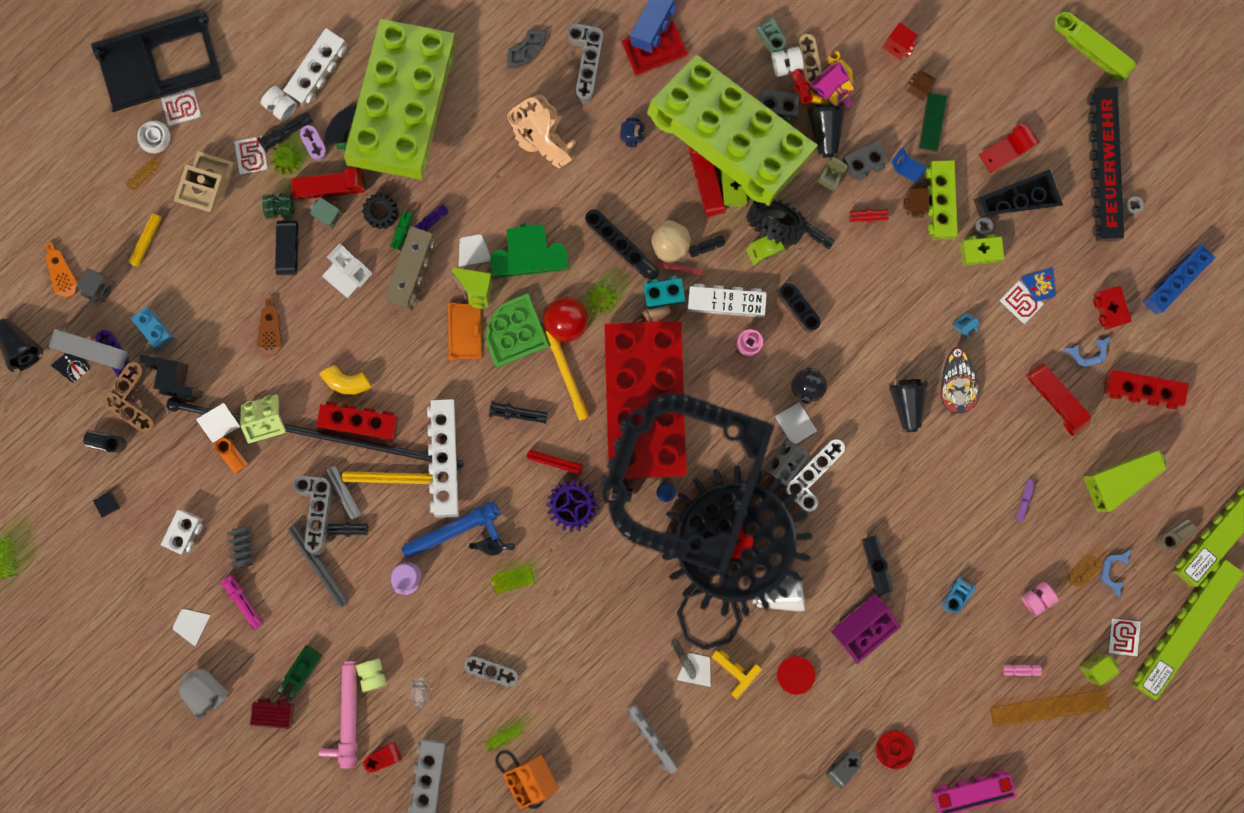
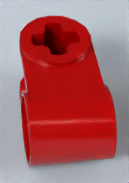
(385, 757)

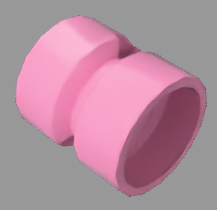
(749, 342)
(1041, 597)

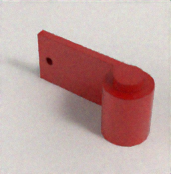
(1009, 148)

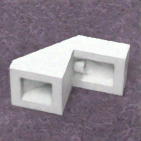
(349, 265)

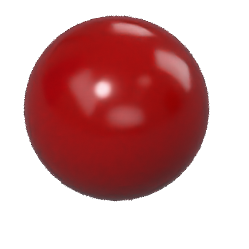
(565, 319)

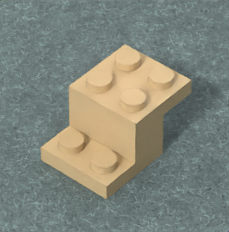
(204, 182)

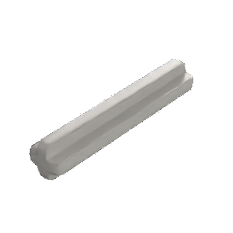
(343, 492)

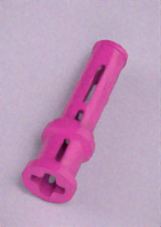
(236, 593)

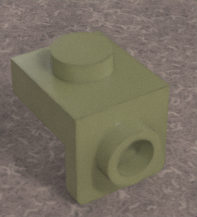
(832, 173)

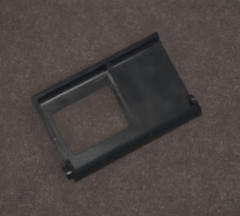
(131, 67)

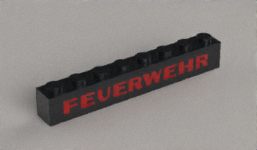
(1106, 164)

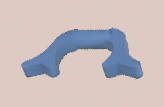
(1102, 344)
(1107, 567)

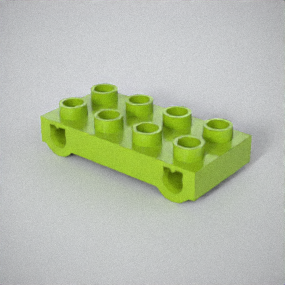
(400, 99)
(731, 130)

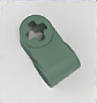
(769, 33)

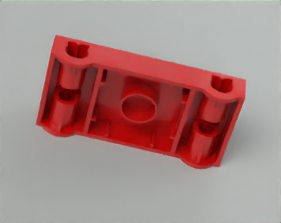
(641, 365)

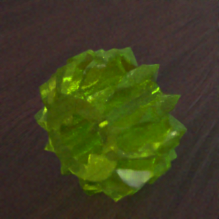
(279, 156)
(608, 297)

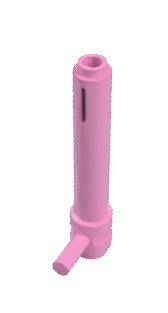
(347, 747)

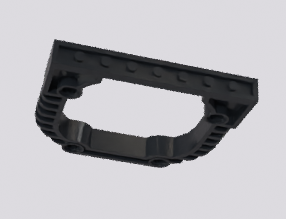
(715, 550)

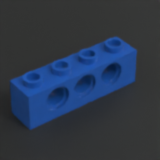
(1178, 279)

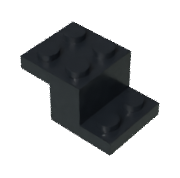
(170, 377)

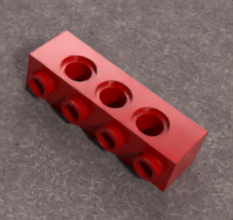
(1176, 390)
(327, 414)

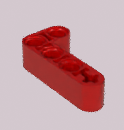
(707, 184)
(329, 185)
(1060, 398)

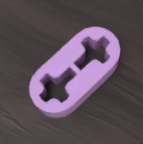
(310, 145)

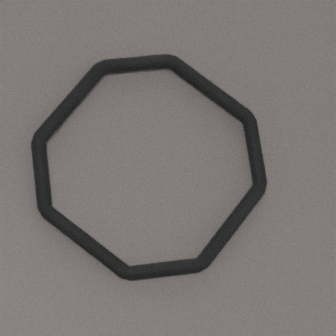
(714, 644)

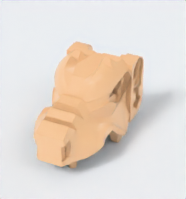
(543, 122)

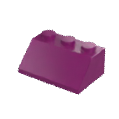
(866, 628)

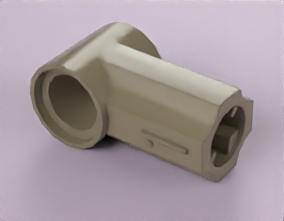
(1177, 535)

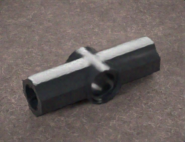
(880, 577)

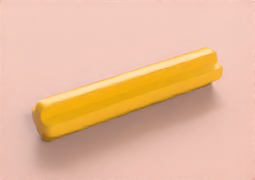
(145, 240)

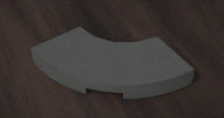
(527, 50)

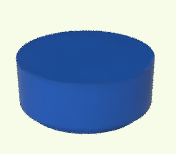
(665, 492)

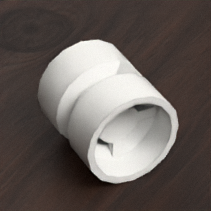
(794, 61)
(281, 105)

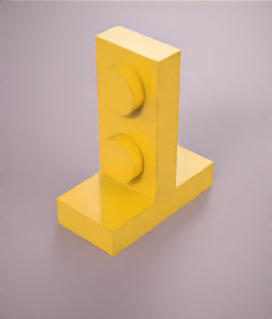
(737, 671)

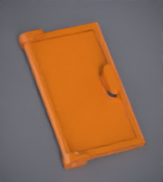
(463, 325)

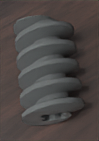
(241, 547)

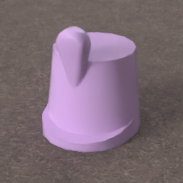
(406, 578)

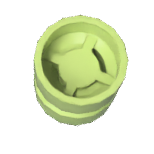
(371, 675)

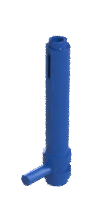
(478, 516)

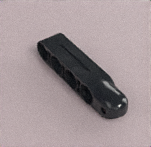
(611, 241)

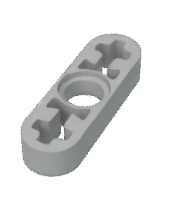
(475, 671)

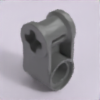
(842, 771)

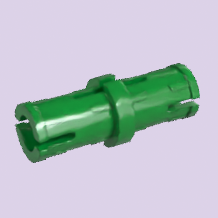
(401, 230)

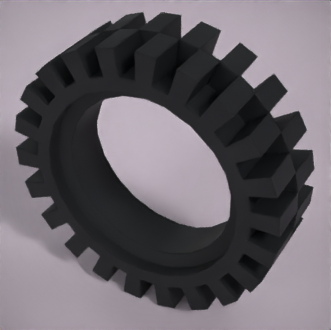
(790, 233)

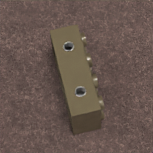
(411, 269)

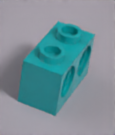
(664, 297)

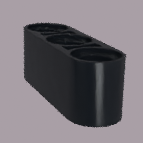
(286, 247)
(790, 302)

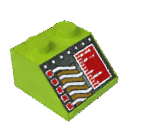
(474, 286)

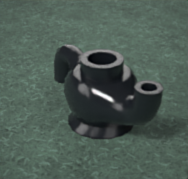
(492, 547)

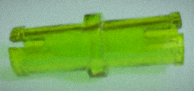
(503, 737)

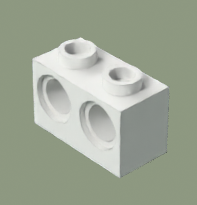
(178, 529)

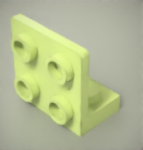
(261, 419)

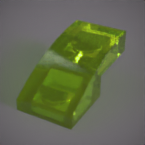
(513, 579)

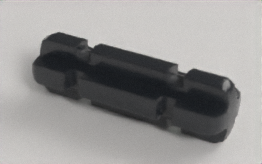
(819, 236)
(706, 246)

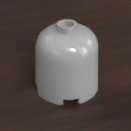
(201, 692)

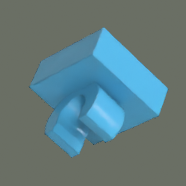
(965, 324)

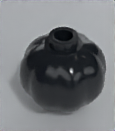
(809, 385)

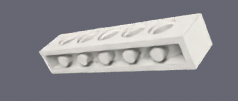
(445, 409)

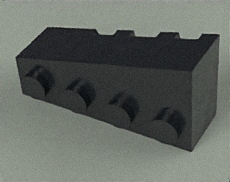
(1024, 195)

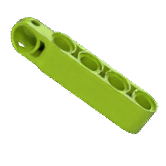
(1094, 46)

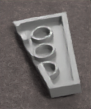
(647, 732)

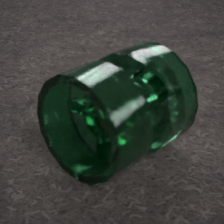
(278, 205)

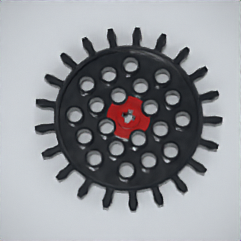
(783, 546)

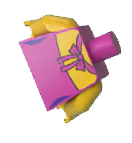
(833, 84)

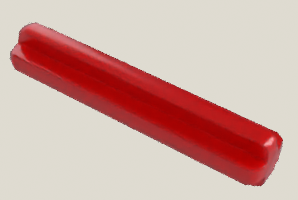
(554, 461)

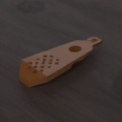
(269, 327)

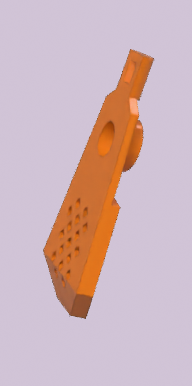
(57, 270)

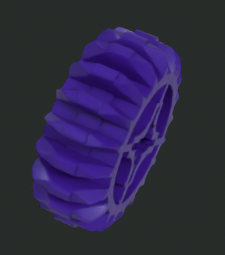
(556, 510)

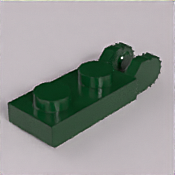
(300, 670)

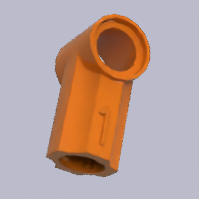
(232, 456)

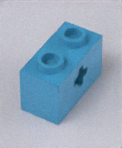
(153, 328)

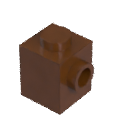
(921, 84)
(917, 202)

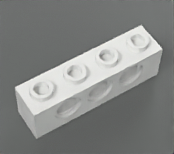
(315, 57)

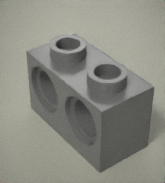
(779, 99)
(863, 157)
(95, 285)
(786, 461)

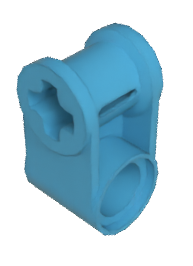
(958, 594)

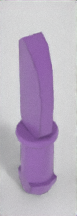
(1027, 495)

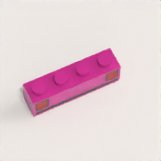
(974, 793)

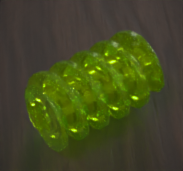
(6, 561)

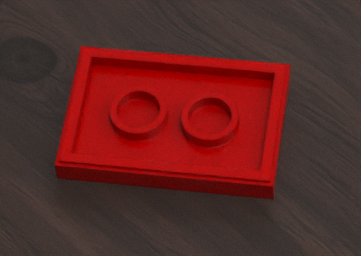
(669, 50)

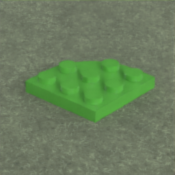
(514, 331)

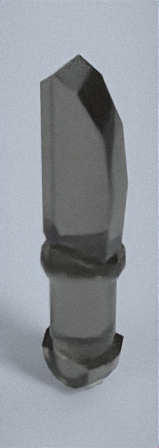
(687, 664)

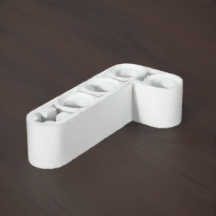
(817, 472)

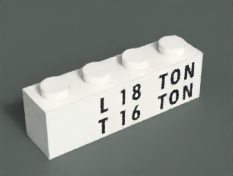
(726, 301)

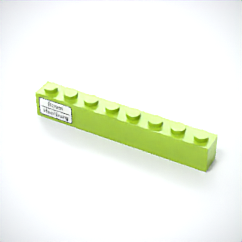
(1213, 543)
(1187, 629)

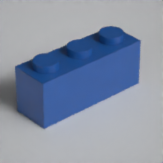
(652, 24)

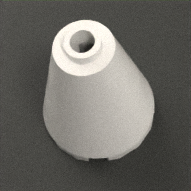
(796, 598)

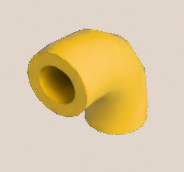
(345, 384)

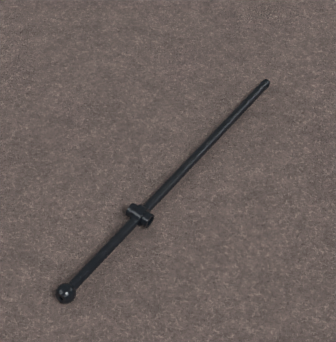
(174, 404)

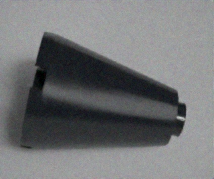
(827, 128)
(17, 347)
(909, 402)

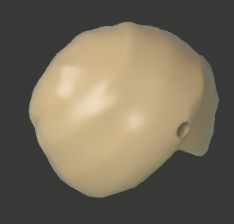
(671, 241)

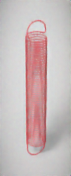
(681, 269)

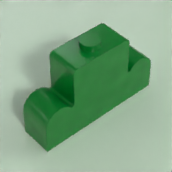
(528, 253)

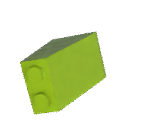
(1120, 481)

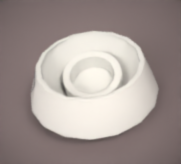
(153, 136)

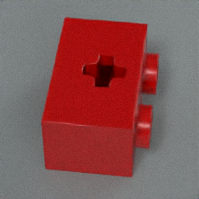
(901, 41)
(1109, 298)

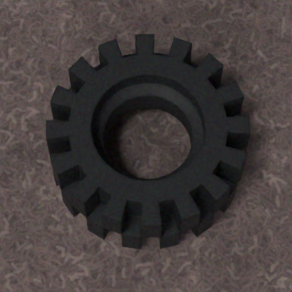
(375, 200)

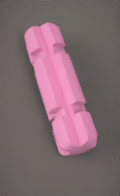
(1022, 670)

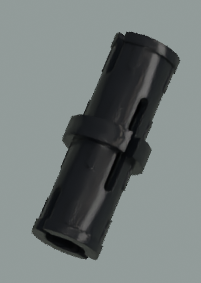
(348, 529)

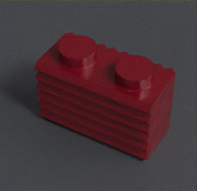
(272, 714)

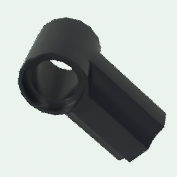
(103, 441)

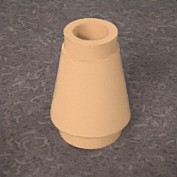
(655, 313)

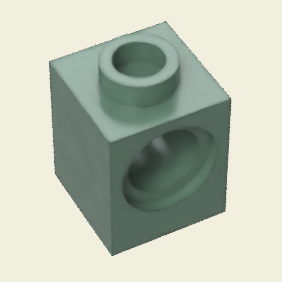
(325, 212)

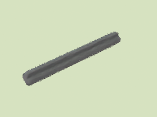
(319, 567)

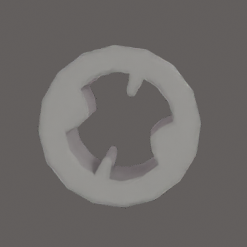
(1140, 205)
(989, 226)

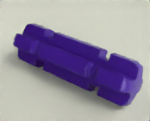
(432, 218)

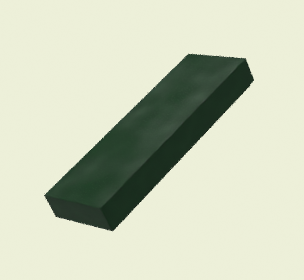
(932, 122)

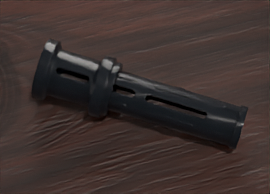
(305, 119)
(508, 411)

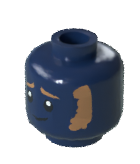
(632, 132)

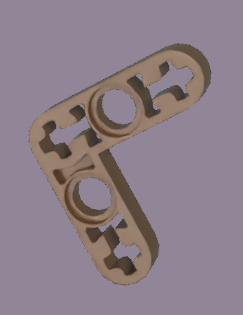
(122, 396)

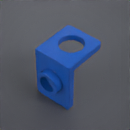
(907, 167)

